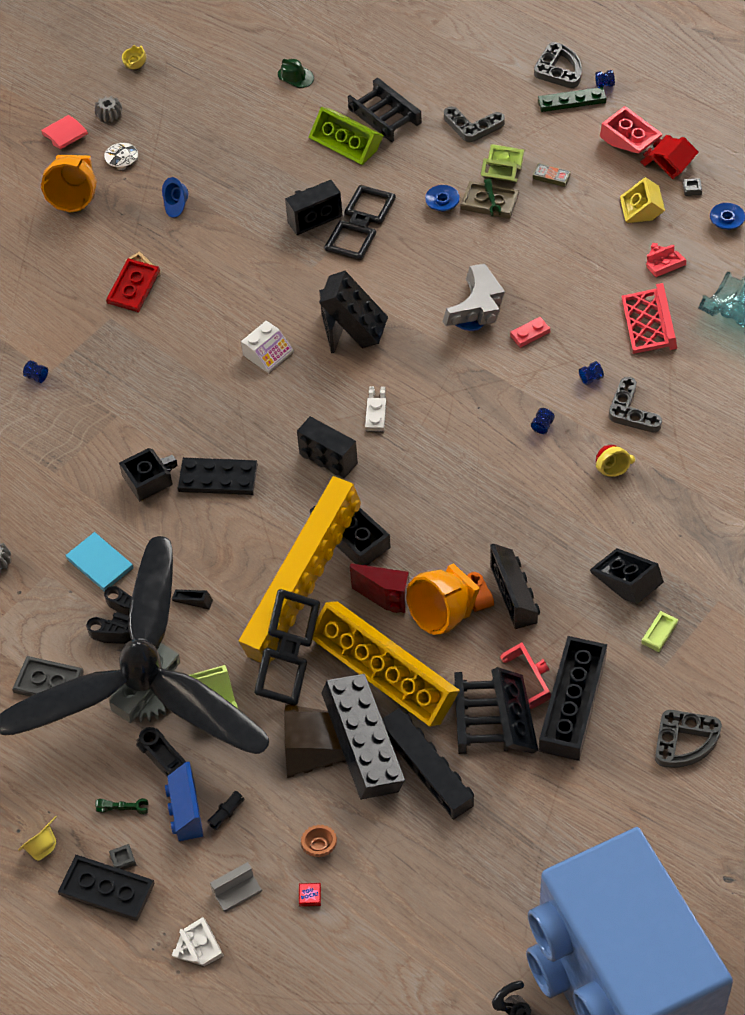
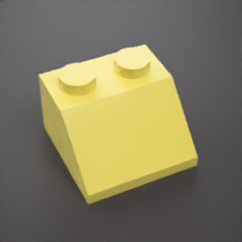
(642, 202)

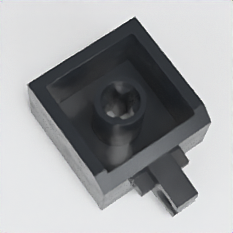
(147, 473)

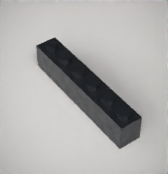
(427, 764)

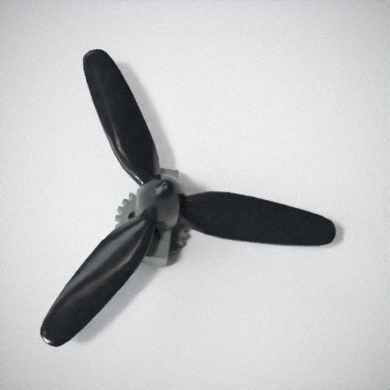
(146, 674)

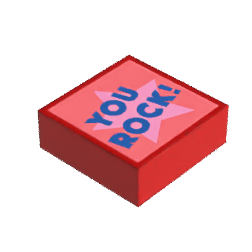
(309, 894)

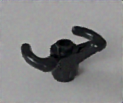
(513, 1004)

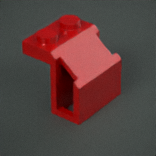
(670, 154)

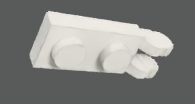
(375, 410)

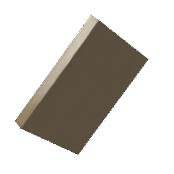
(478, 201)

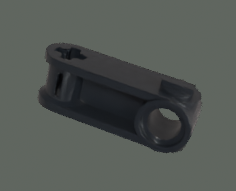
(159, 750)

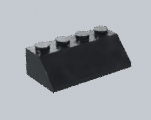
(513, 586)

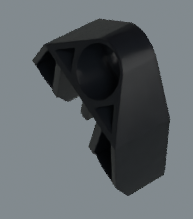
(116, 629)

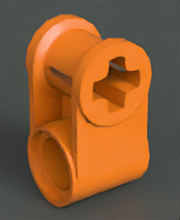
(484, 597)

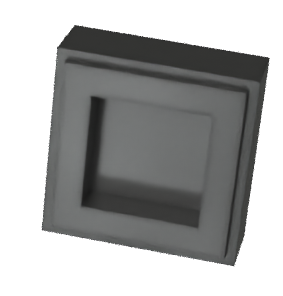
(692, 187)
(122, 857)

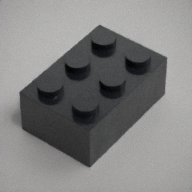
(313, 207)
(327, 447)

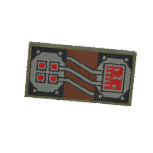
(551, 175)

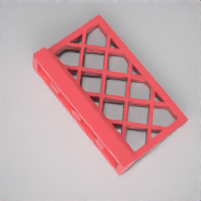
(663, 313)

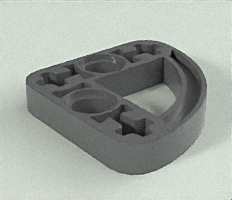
(546, 70)
(673, 728)

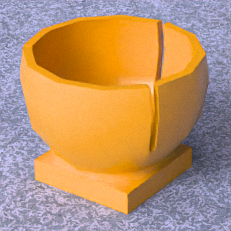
(69, 182)
(441, 599)

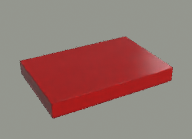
(133, 285)

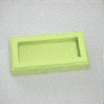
(659, 631)

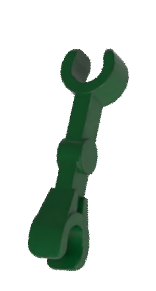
(489, 189)
(105, 805)

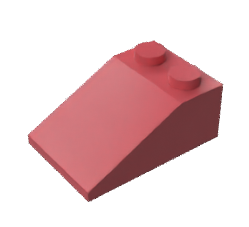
(628, 131)

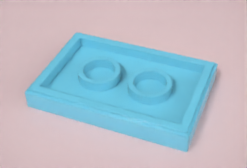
(99, 561)

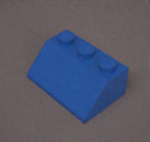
(184, 803)

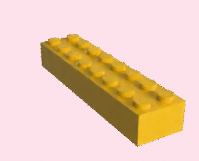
(384, 663)

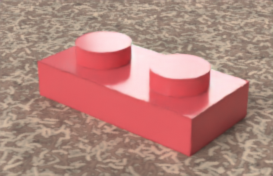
(530, 332)

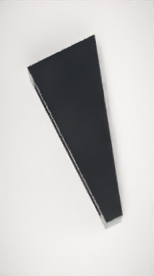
(195, 598)

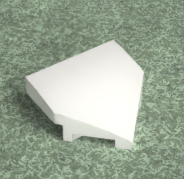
(197, 944)

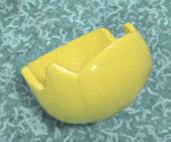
(134, 57)

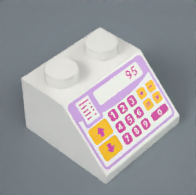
(266, 347)

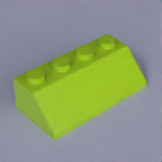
(345, 135)

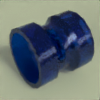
(606, 79)
(35, 371)
(590, 373)
(543, 419)

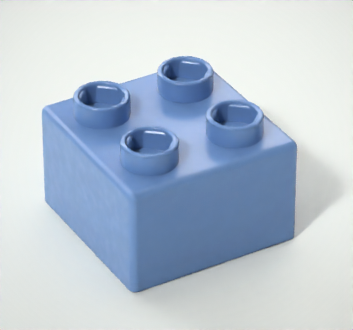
(623, 937)

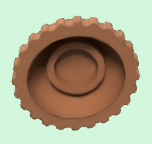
(318, 841)

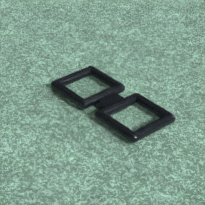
(359, 222)
(287, 647)

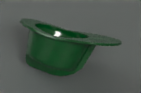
(295, 73)

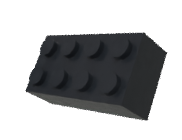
(353, 309)
(363, 539)

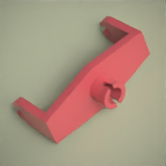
(538, 668)

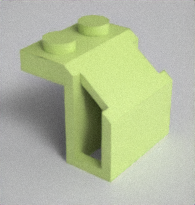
(503, 163)
(217, 680)

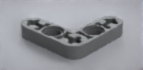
(471, 131)
(624, 408)

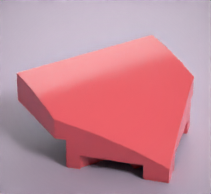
(664, 259)

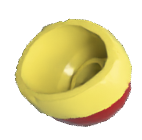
(613, 460)

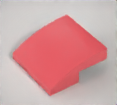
(64, 132)

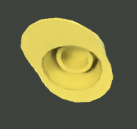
(41, 844)

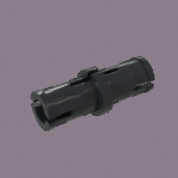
(225, 810)

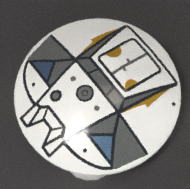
(121, 155)

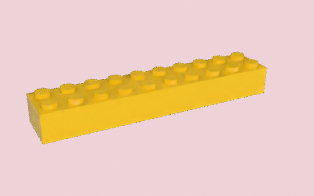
(303, 565)

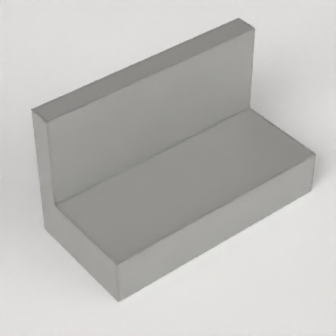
(235, 887)

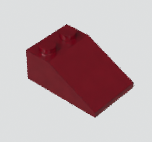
(381, 586)

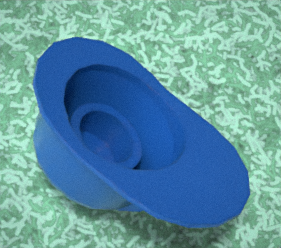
(175, 196)

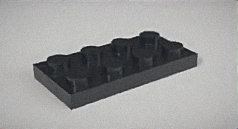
(217, 476)
(514, 710)
(106, 887)

